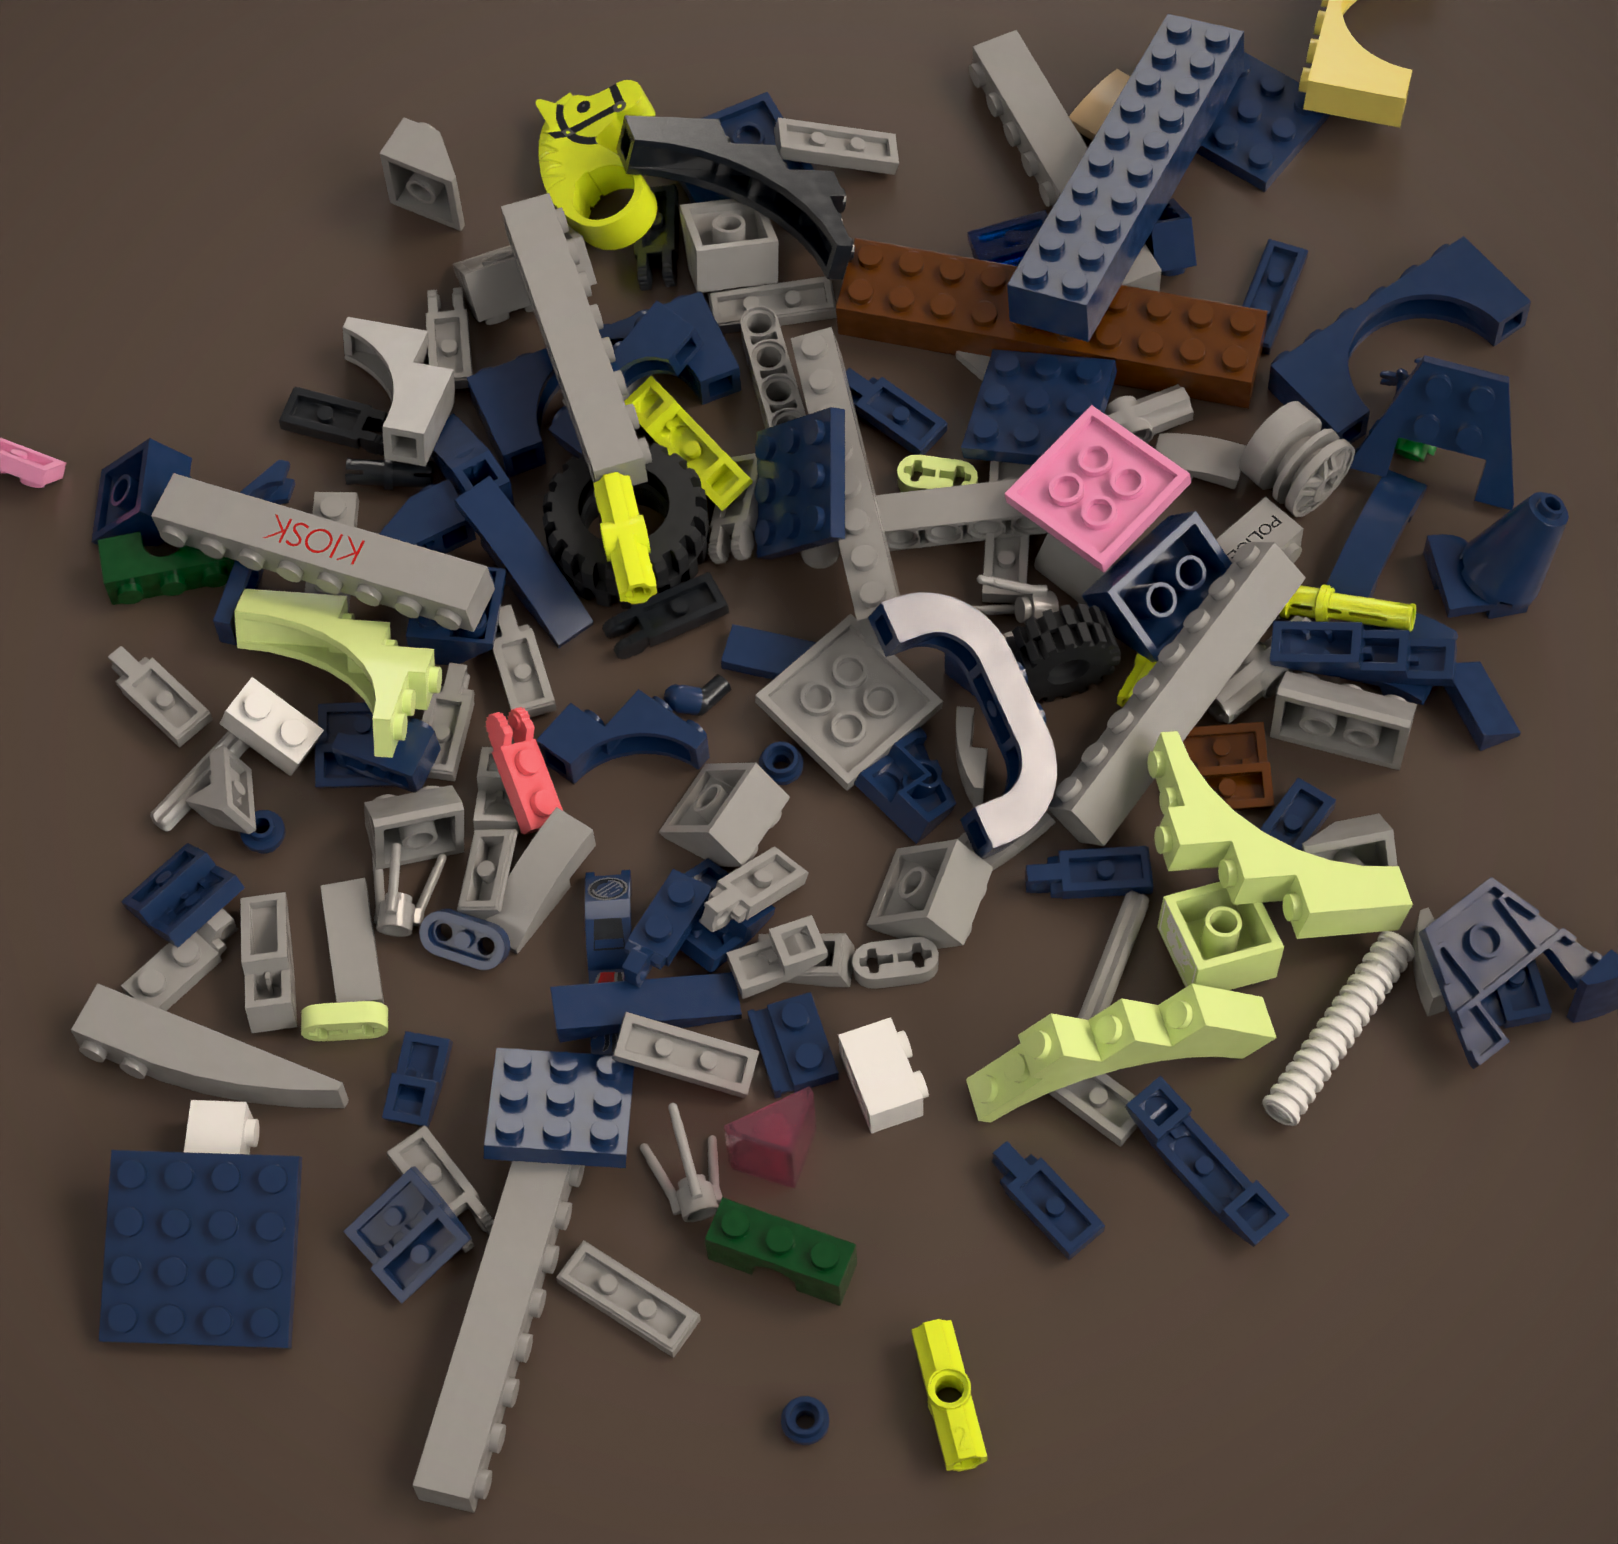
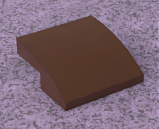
(1233, 763)

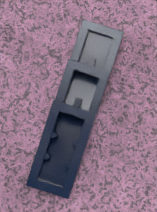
(528, 565)
(1362, 654)

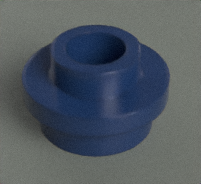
(785, 753)
(267, 841)
(805, 1406)

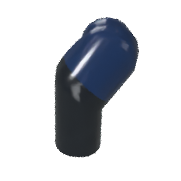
(696, 700)

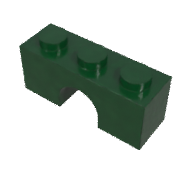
(137, 575)
(811, 1259)

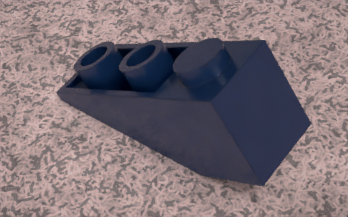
(467, 459)

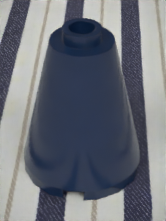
(1516, 551)

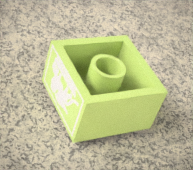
(1219, 941)

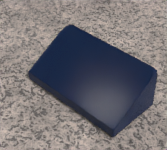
(1481, 706)

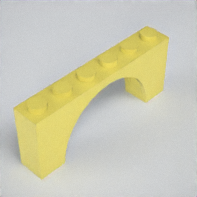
(1347, 77)

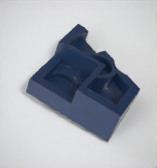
(1445, 569)
(909, 787)

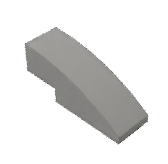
(542, 876)
(268, 963)

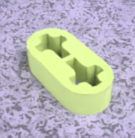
(936, 472)
(344, 1021)

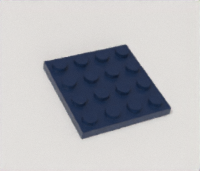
(201, 1249)

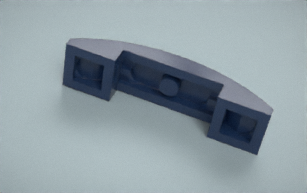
(1376, 534)
(1202, 1165)

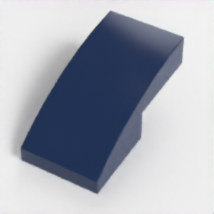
(418, 1079)

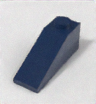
(431, 520)

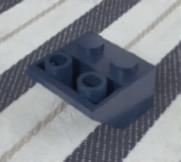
(460, 644)

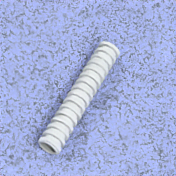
(1338, 1028)

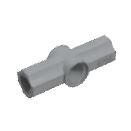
(1152, 413)
(1249, 682)

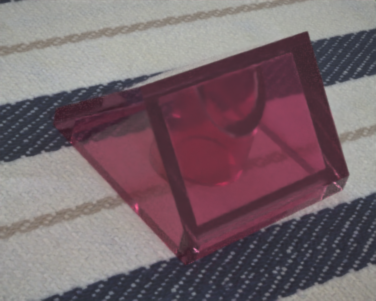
(774, 1139)

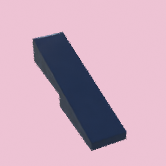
(677, 1001)

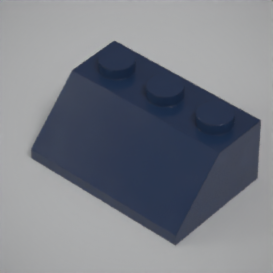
(1159, 583)

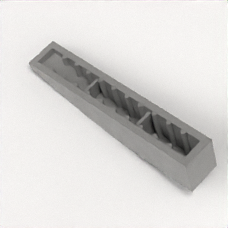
(195, 1057)

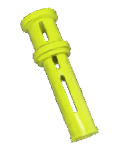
(1326, 605)

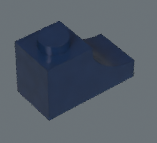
(1173, 240)
(410, 761)

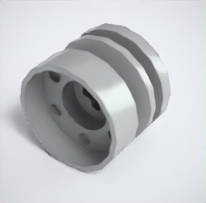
(1296, 458)

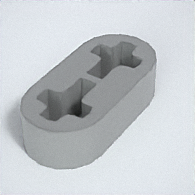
(895, 962)

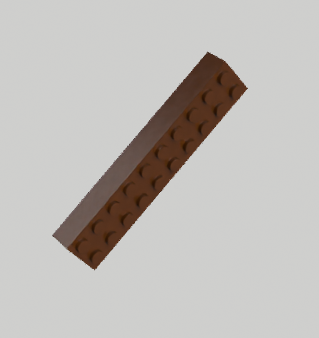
(963, 306)

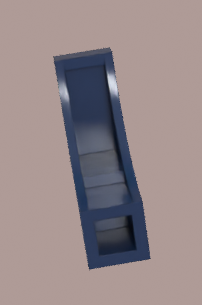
(644, 725)

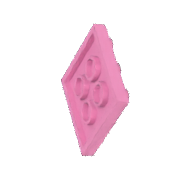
(1098, 488)

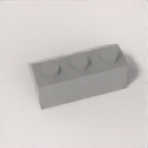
(495, 284)
(1342, 719)

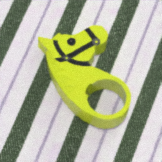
(582, 163)

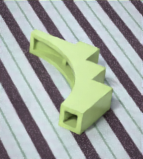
(356, 651)
(1316, 893)
(1124, 1035)

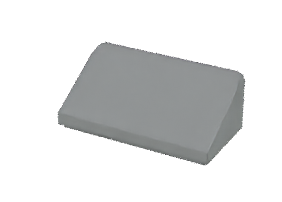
(1066, 568)
(487, 872)

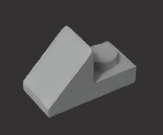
(229, 797)

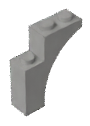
(418, 391)

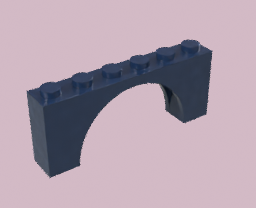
(1450, 286)
(517, 393)

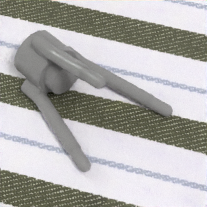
(1033, 603)
(394, 910)
(696, 1196)

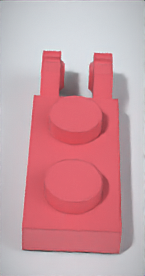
(522, 768)

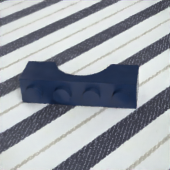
(655, 345)

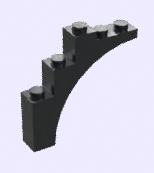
(753, 174)

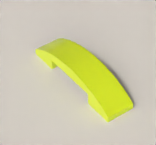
(676, 430)

